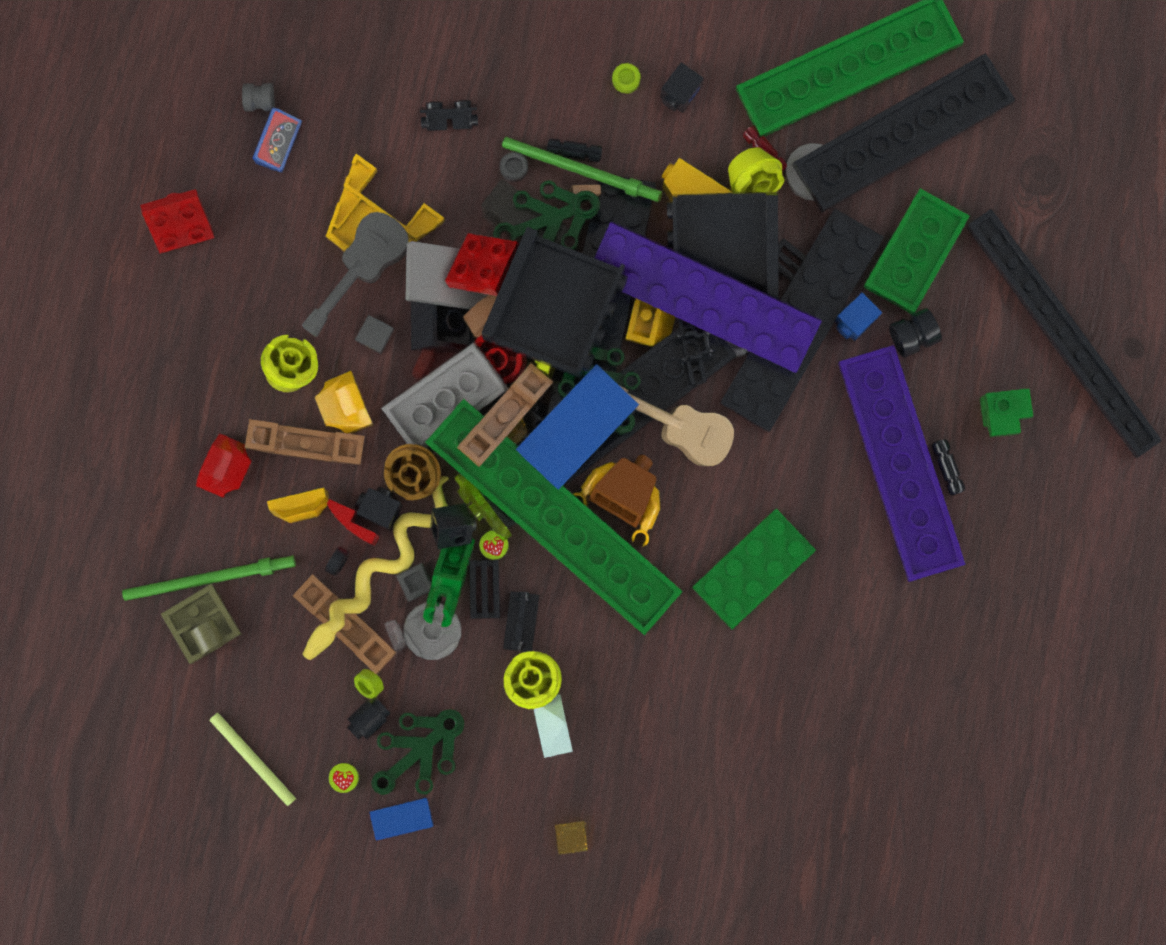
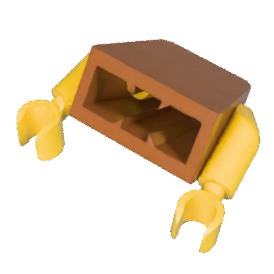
(626, 492)

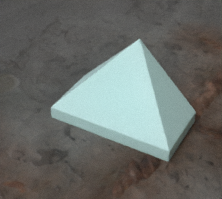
(553, 728)

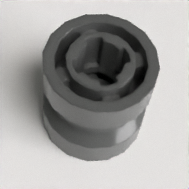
(258, 97)

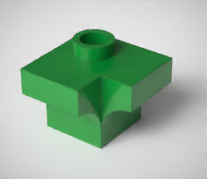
(1004, 411)

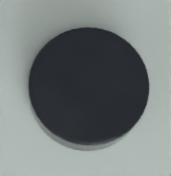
(337, 561)

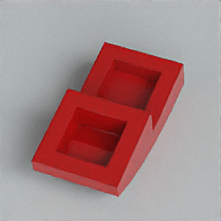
(347, 518)

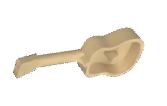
(700, 436)

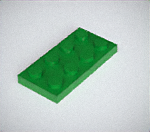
(916, 251)
(753, 569)

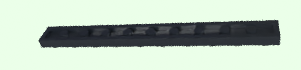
(1064, 334)

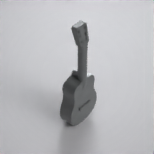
(376, 246)

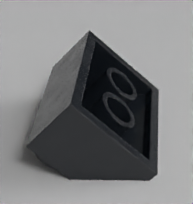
(439, 328)

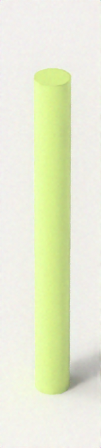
(252, 759)

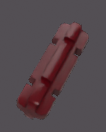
(752, 136)

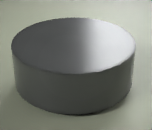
(514, 167)

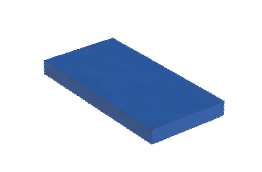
(577, 426)

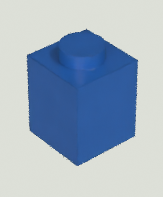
(857, 317)

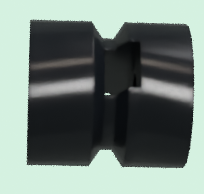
(918, 331)

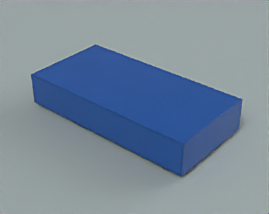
(401, 819)

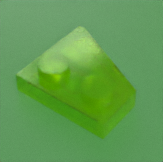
(480, 507)

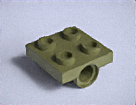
(201, 624)

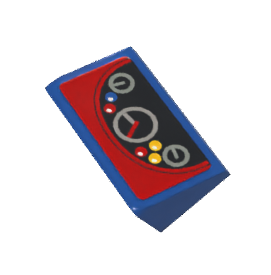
(276, 140)

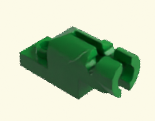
(448, 582)

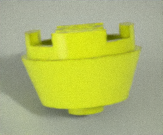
(755, 172)
(289, 363)
(532, 680)

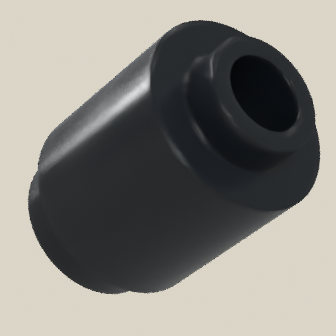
(368, 719)

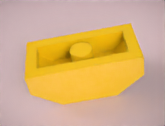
(648, 324)
(343, 404)
(299, 506)

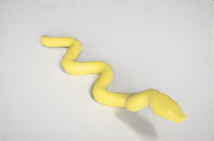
(325, 633)

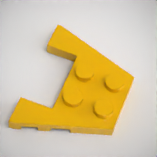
(355, 206)

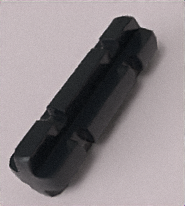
(575, 150)
(948, 467)

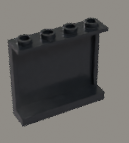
(729, 234)
(554, 304)

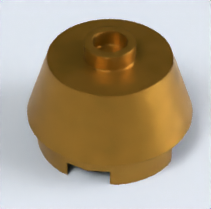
(412, 471)

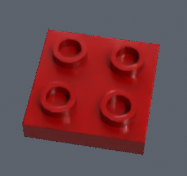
(177, 221)
(481, 264)

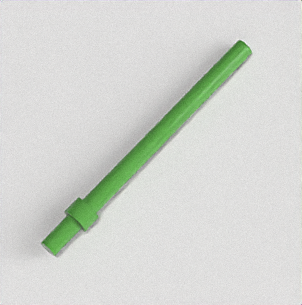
(632, 186)
(264, 567)

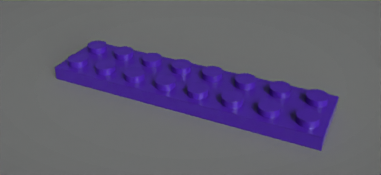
(709, 298)
(901, 463)

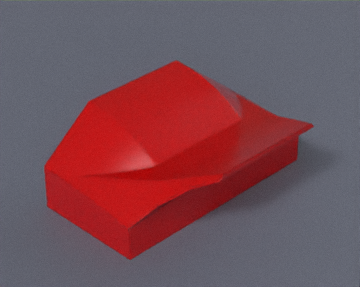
(224, 466)

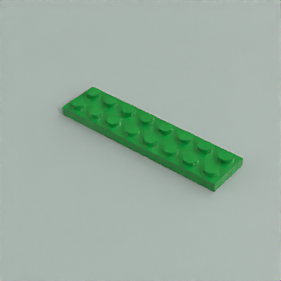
(849, 65)

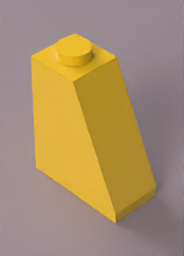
(686, 179)

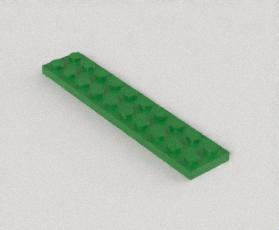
(559, 523)

